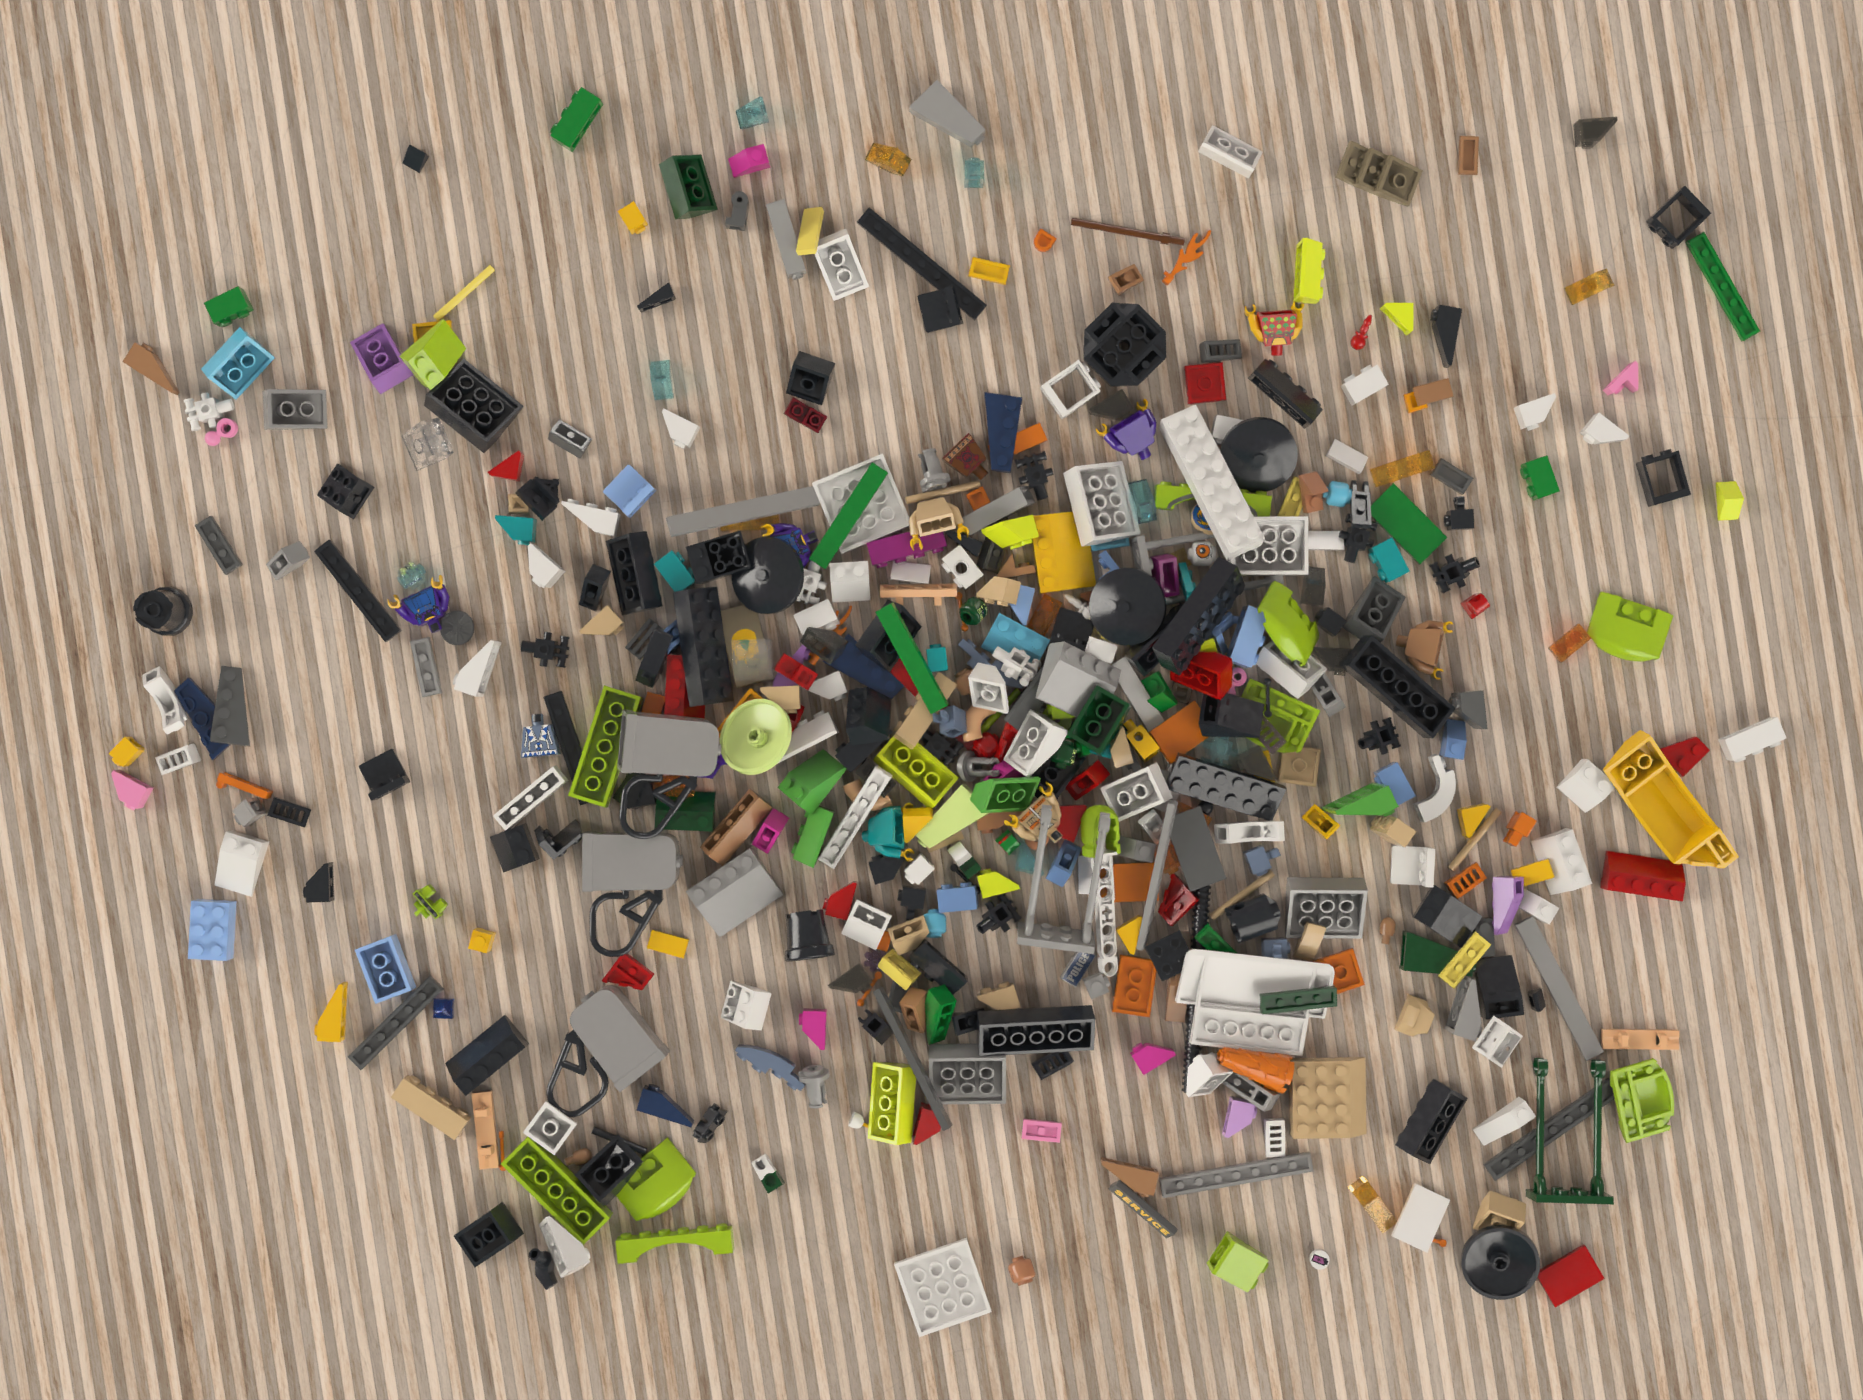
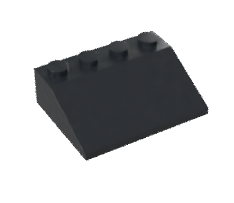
(473, 405)

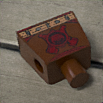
(967, 458)

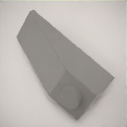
(1327, 695)
(1252, 1091)

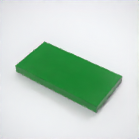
(1406, 523)

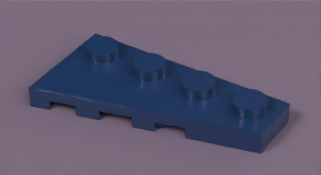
(1002, 424)
(865, 671)
(201, 712)

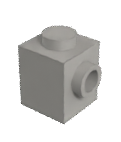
(1096, 985)

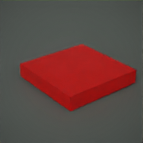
(1205, 383)

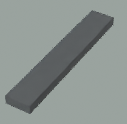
(395, 1023)

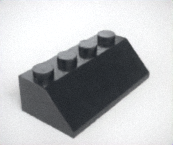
(1285, 393)
(634, 573)
(1142, 655)
(485, 1055)
(1431, 1121)

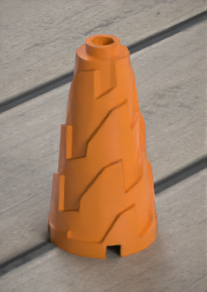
(1262, 1067)

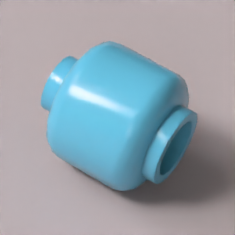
(1338, 494)
(936, 923)

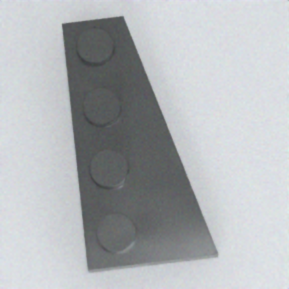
(230, 711)

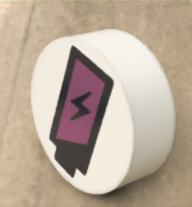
(1319, 1259)

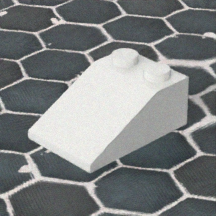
(840, 265)
(476, 673)
(1034, 743)
(240, 862)
(565, 1249)

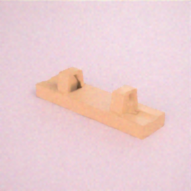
(918, 590)
(1640, 1039)
(485, 1129)

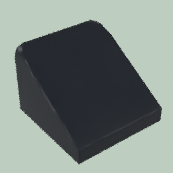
(415, 158)
(1536, 1000)

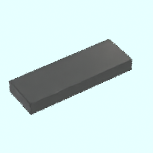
(218, 545)

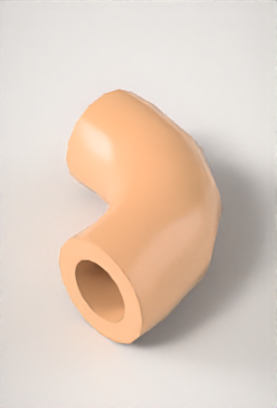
(974, 719)
(853, 788)

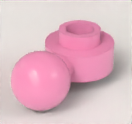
(213, 437)
(1237, 683)

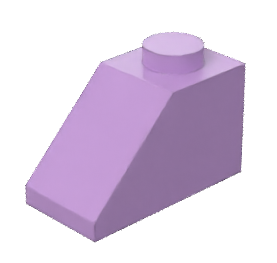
(1238, 1116)

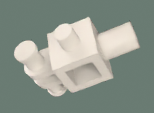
(207, 410)
(811, 583)
(1017, 664)

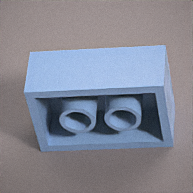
(1247, 638)
(212, 929)
(385, 968)

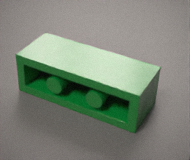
(576, 119)

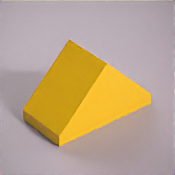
(1470, 818)
(914, 820)
(1320, 822)
(1129, 933)

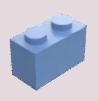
(1395, 778)
(957, 898)

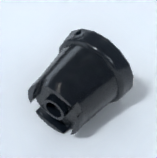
(164, 610)
(807, 936)

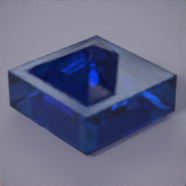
(443, 1008)

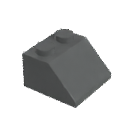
(1470, 707)

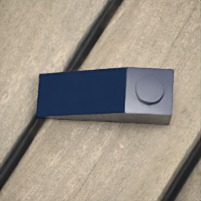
(660, 1104)

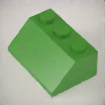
(1004, 794)
(812, 836)

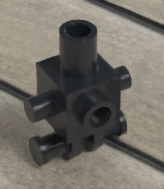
(1036, 475)
(1356, 540)
(1453, 571)
(547, 649)
(1380, 737)
(938, 744)
(998, 915)

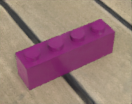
(898, 548)

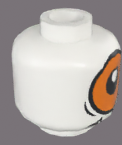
(1202, 553)

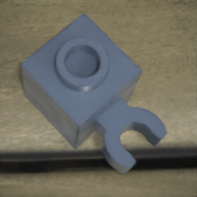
(951, 721)
(1259, 859)
(1275, 947)

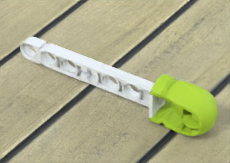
(1089, 836)

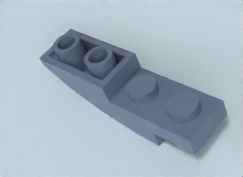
(969, 647)
(764, 1059)

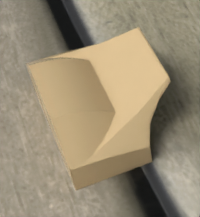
(1414, 1017)

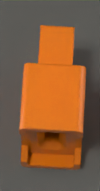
(1519, 826)

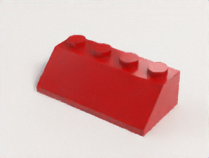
(676, 691)
(1643, 876)

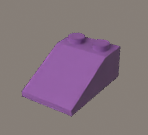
(381, 358)

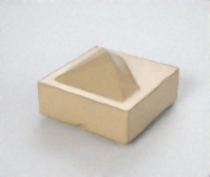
(516, 505)

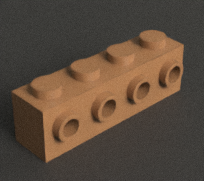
(736, 827)

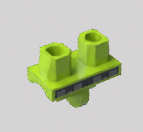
(423, 896)

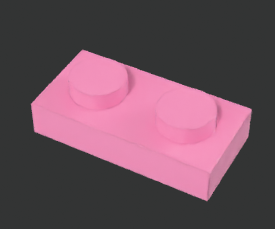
(1041, 1130)

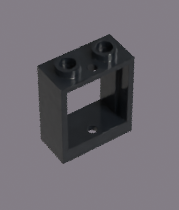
(1692, 204)
(1678, 472)

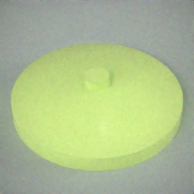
(755, 736)

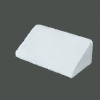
(1347, 456)
(1325, 540)
(910, 572)
(1084, 874)

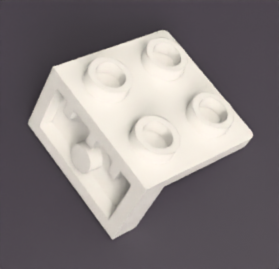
(1412, 865)

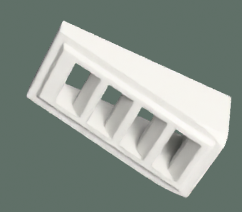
(189, 754)
(1274, 1122)

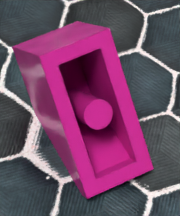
(749, 161)
(770, 830)
(814, 1025)
(1150, 1056)

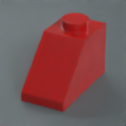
(1087, 780)
(840, 901)
(925, 1125)

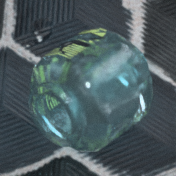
(411, 576)

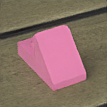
(1626, 378)

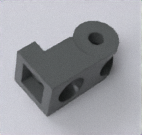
(739, 212)

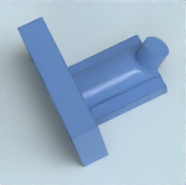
(1227, 621)

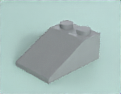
(294, 409)
(1465, 1015)

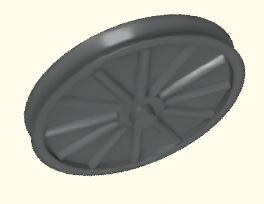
(457, 627)

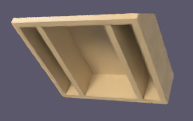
(1328, 1098)

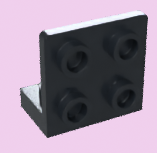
(940, 309)
(345, 491)
(1071, 628)
(384, 774)
(557, 845)
(1168, 955)

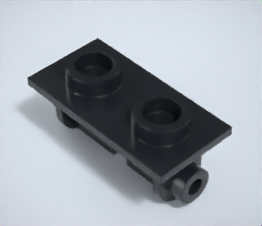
(705, 1131)

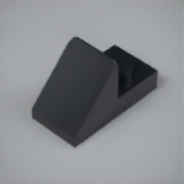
(965, 1021)

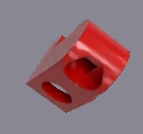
(1475, 605)

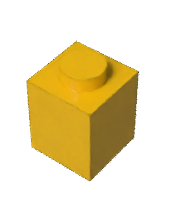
(633, 218)
(126, 752)
(481, 940)

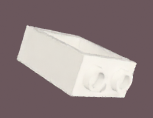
(1056, 403)
(1504, 1036)

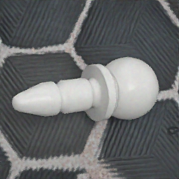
(1083, 607)

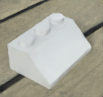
(1288, 673)
(1565, 861)

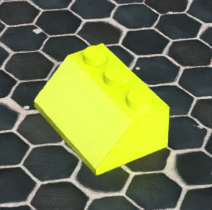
(1308, 271)

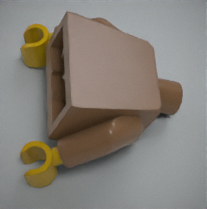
(1424, 646)

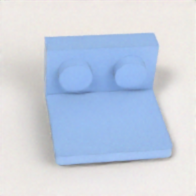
(629, 491)

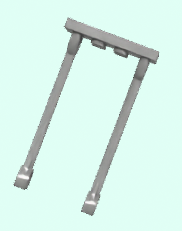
(1144, 563)
(1062, 937)

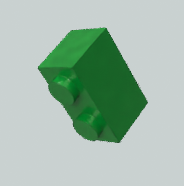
(228, 307)
(1539, 478)

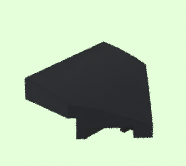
(540, 496)
(639, 793)

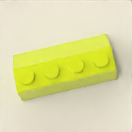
(916, 771)
(892, 1103)

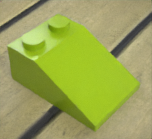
(433, 354)

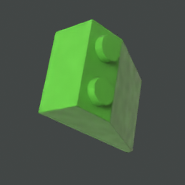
(812, 780)

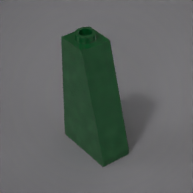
(1425, 955)

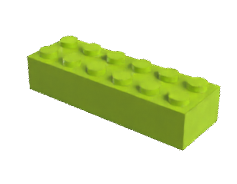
(598, 763)
(557, 1189)

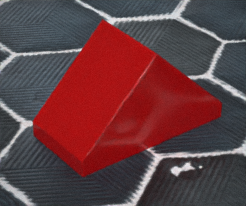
(509, 468)

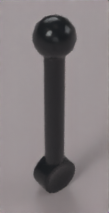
(1267, 713)
(954, 868)

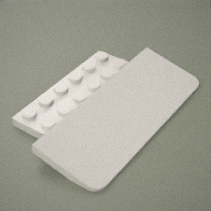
(1228, 999)

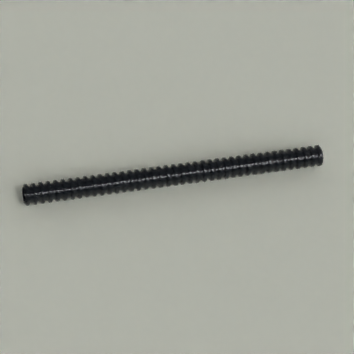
(1200, 920)

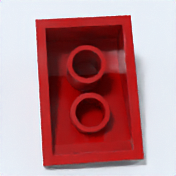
(1208, 674)

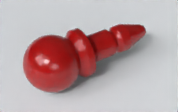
(1358, 341)

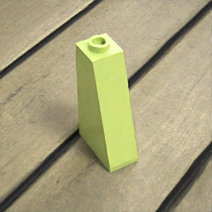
(951, 818)

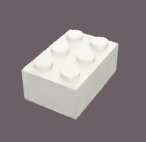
(1137, 792)

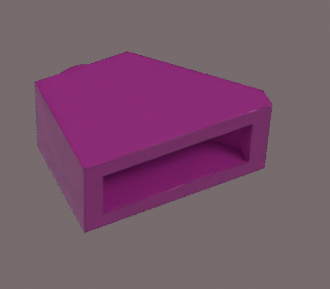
(1166, 573)

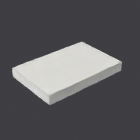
(1420, 1217)

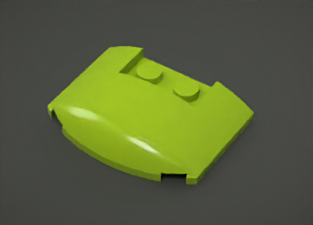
(1288, 623)
(1628, 628)
(1289, 717)
(1642, 1099)
(657, 1182)

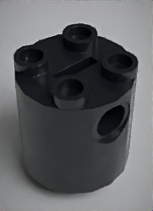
(1253, 917)

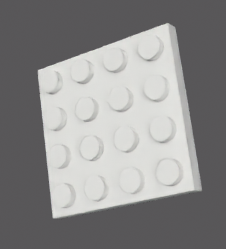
(881, 516)
(942, 1287)

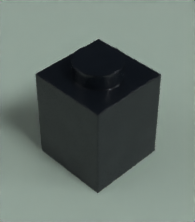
(1329, 621)

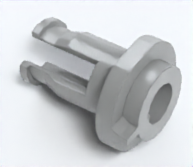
(933, 475)
(970, 766)
(814, 1079)

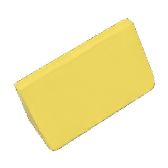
(899, 969)

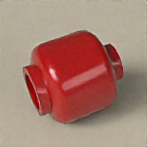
(986, 745)

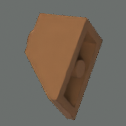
(914, 1009)

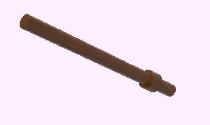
(1164, 238)

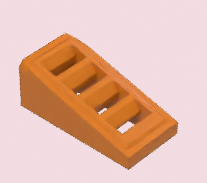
(1450, 882)

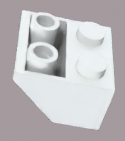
(866, 924)
(745, 1006)

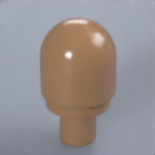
(1387, 929)
(579, 1157)

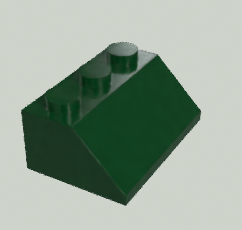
(688, 186)
(1099, 720)
(694, 814)

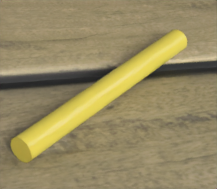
(463, 293)

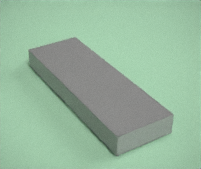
(426, 667)

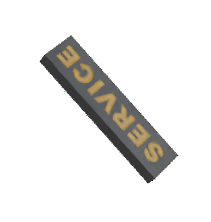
(1143, 1209)

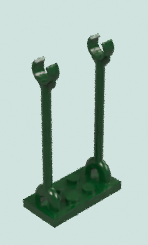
(1575, 1195)

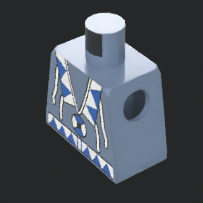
(539, 739)

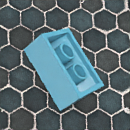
(237, 363)
(1010, 634)

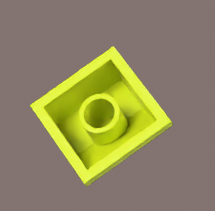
(1012, 532)

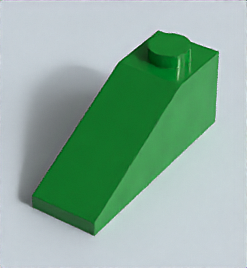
(938, 1013)

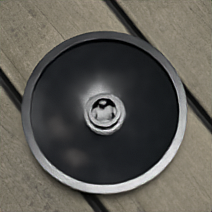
(1260, 454)
(773, 578)
(1127, 606)
(1500, 1262)

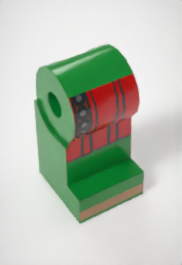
(1007, 842)

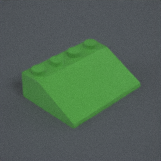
(1368, 800)

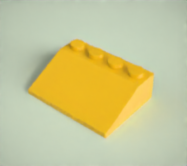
(1059, 556)

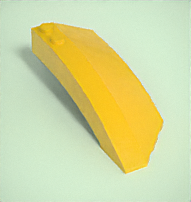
(1666, 805)

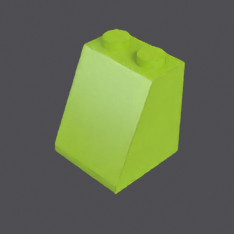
(1237, 1262)

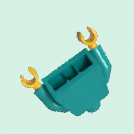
(887, 832)

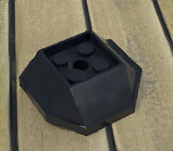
(1124, 324)

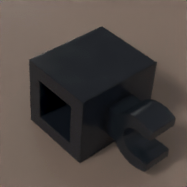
(1459, 518)
(912, 898)
(876, 1027)

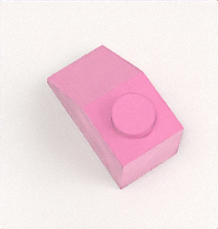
(131, 790)

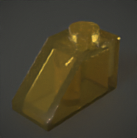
(888, 159)
(1589, 286)

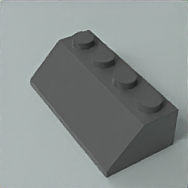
(1025, 702)

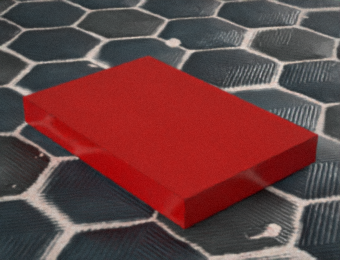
(1569, 1275)

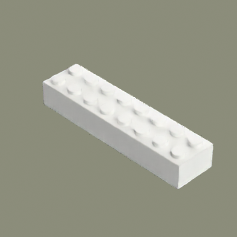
(1211, 482)

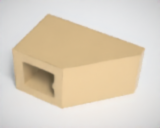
(1000, 590)
(1000, 998)

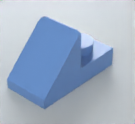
(1107, 562)

